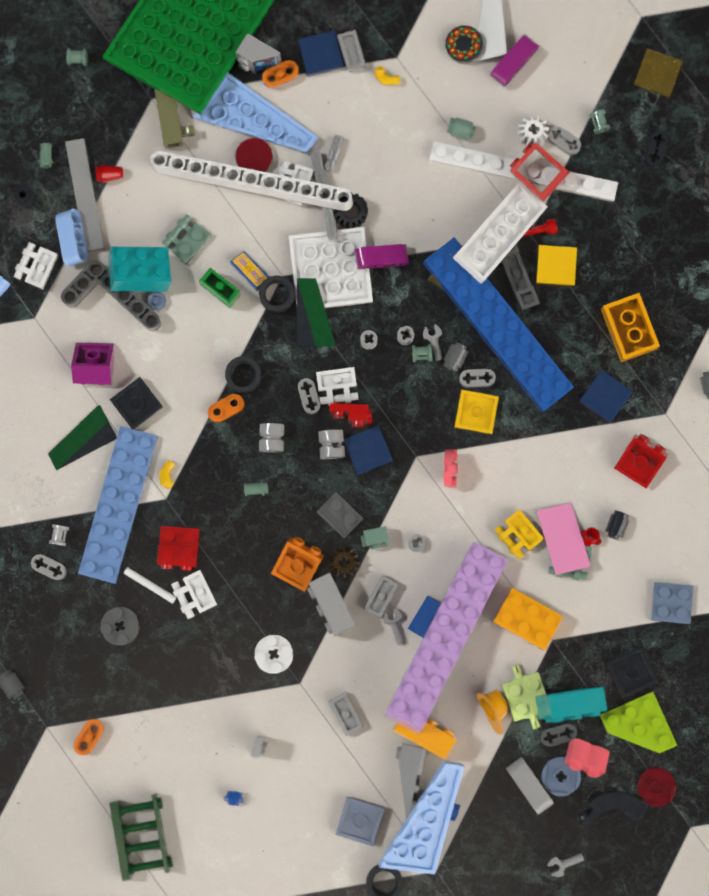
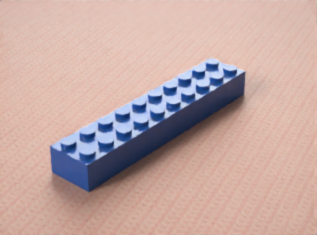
(499, 328)

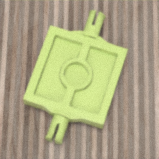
(521, 695)

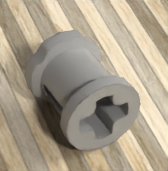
(403, 330)
(369, 333)
(59, 535)

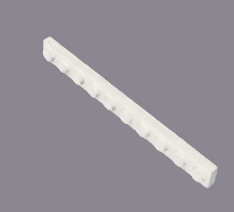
(534, 173)

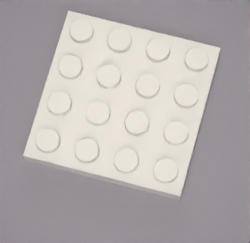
(332, 266)

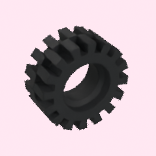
(358, 219)

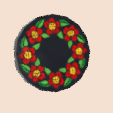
(464, 44)

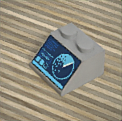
(256, 55)

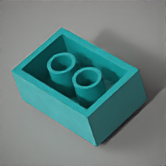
(139, 269)
(571, 704)

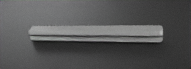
(321, 178)

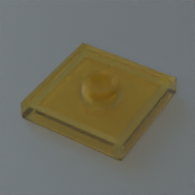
(658, 72)

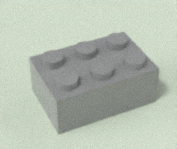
(331, 604)

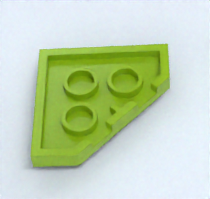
(640, 723)

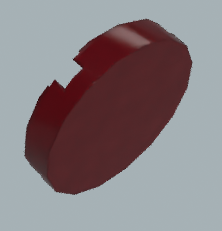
(254, 155)
(656, 787)

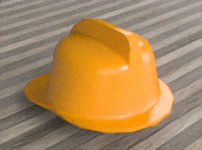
(494, 708)

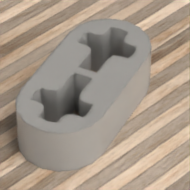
(566, 136)
(477, 373)
(304, 397)
(51, 563)

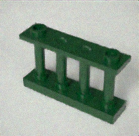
(125, 849)

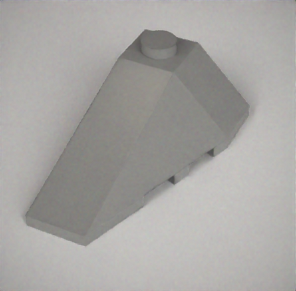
(411, 765)

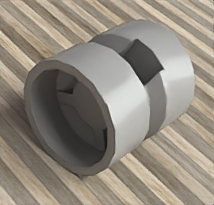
(271, 438)
(331, 444)

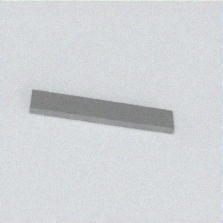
(84, 194)

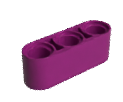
(514, 60)
(381, 256)

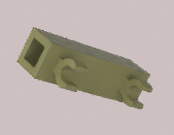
(169, 122)

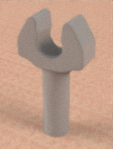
(434, 341)
(394, 625)
(564, 863)

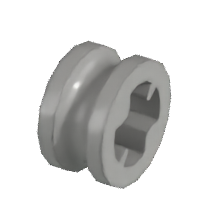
(419, 548)

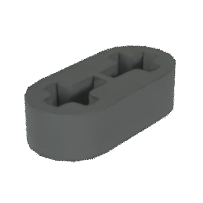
(557, 730)

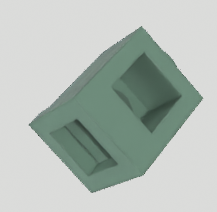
(375, 538)

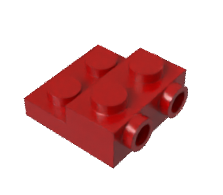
(357, 413)
(641, 460)
(178, 548)

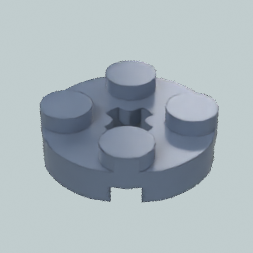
(550, 781)

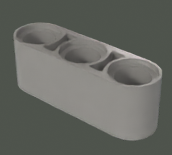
(529, 785)

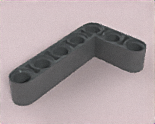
(101, 279)

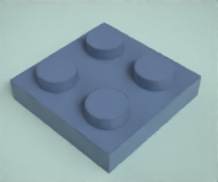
(672, 603)
(359, 821)

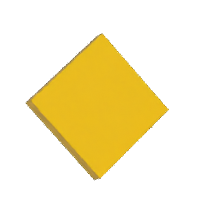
(556, 265)
(476, 412)

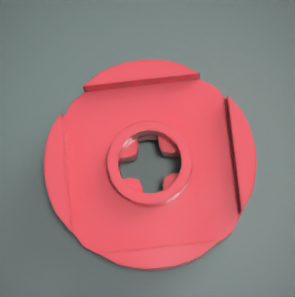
(450, 468)

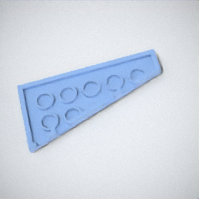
(248, 113)

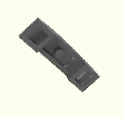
(519, 280)

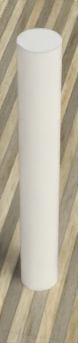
(150, 585)

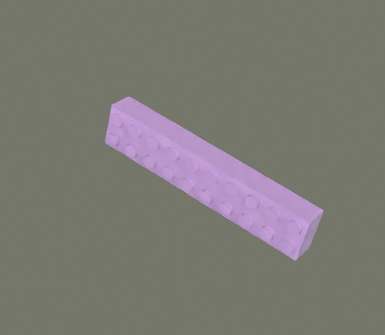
(445, 638)

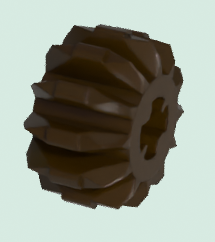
(348, 566)

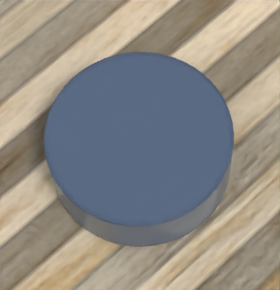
(156, 301)

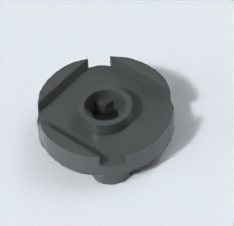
(109, 628)

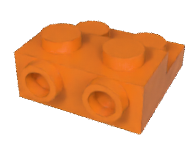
(297, 563)

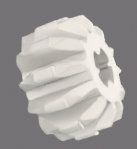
(537, 126)

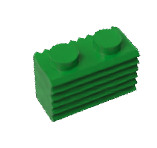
(220, 287)

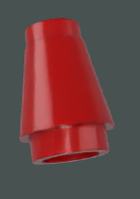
(108, 173)

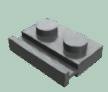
(339, 515)

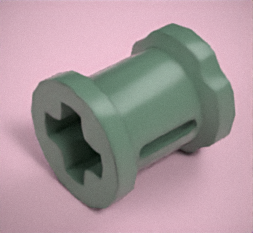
(77, 56)
(599, 121)
(422, 353)

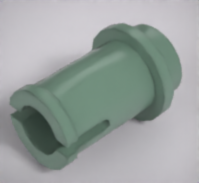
(45, 155)
(256, 488)

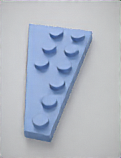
(424, 831)

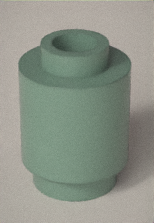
(461, 128)

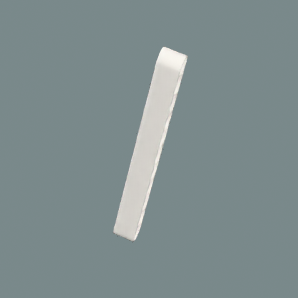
(258, 186)

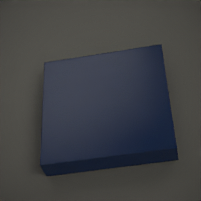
(320, 53)
(605, 396)
(368, 450)

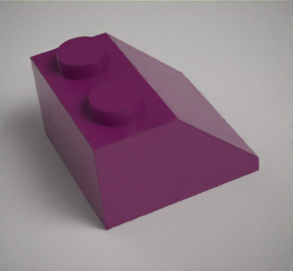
(92, 363)

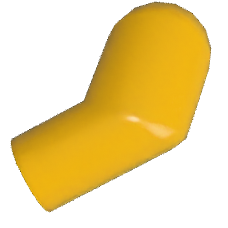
(381, 75)
(164, 475)

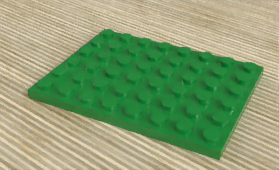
(184, 44)

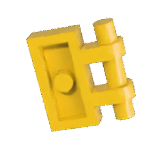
(523, 531)

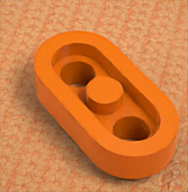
(279, 73)
(226, 409)
(88, 736)

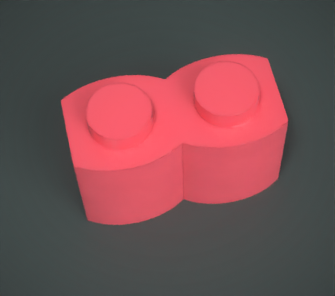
(586, 757)

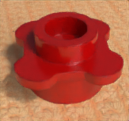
(594, 534)

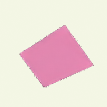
(563, 538)

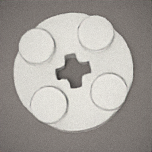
(263, 657)

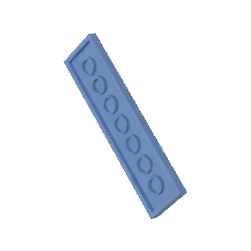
(118, 505)

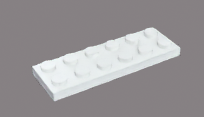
(500, 232)

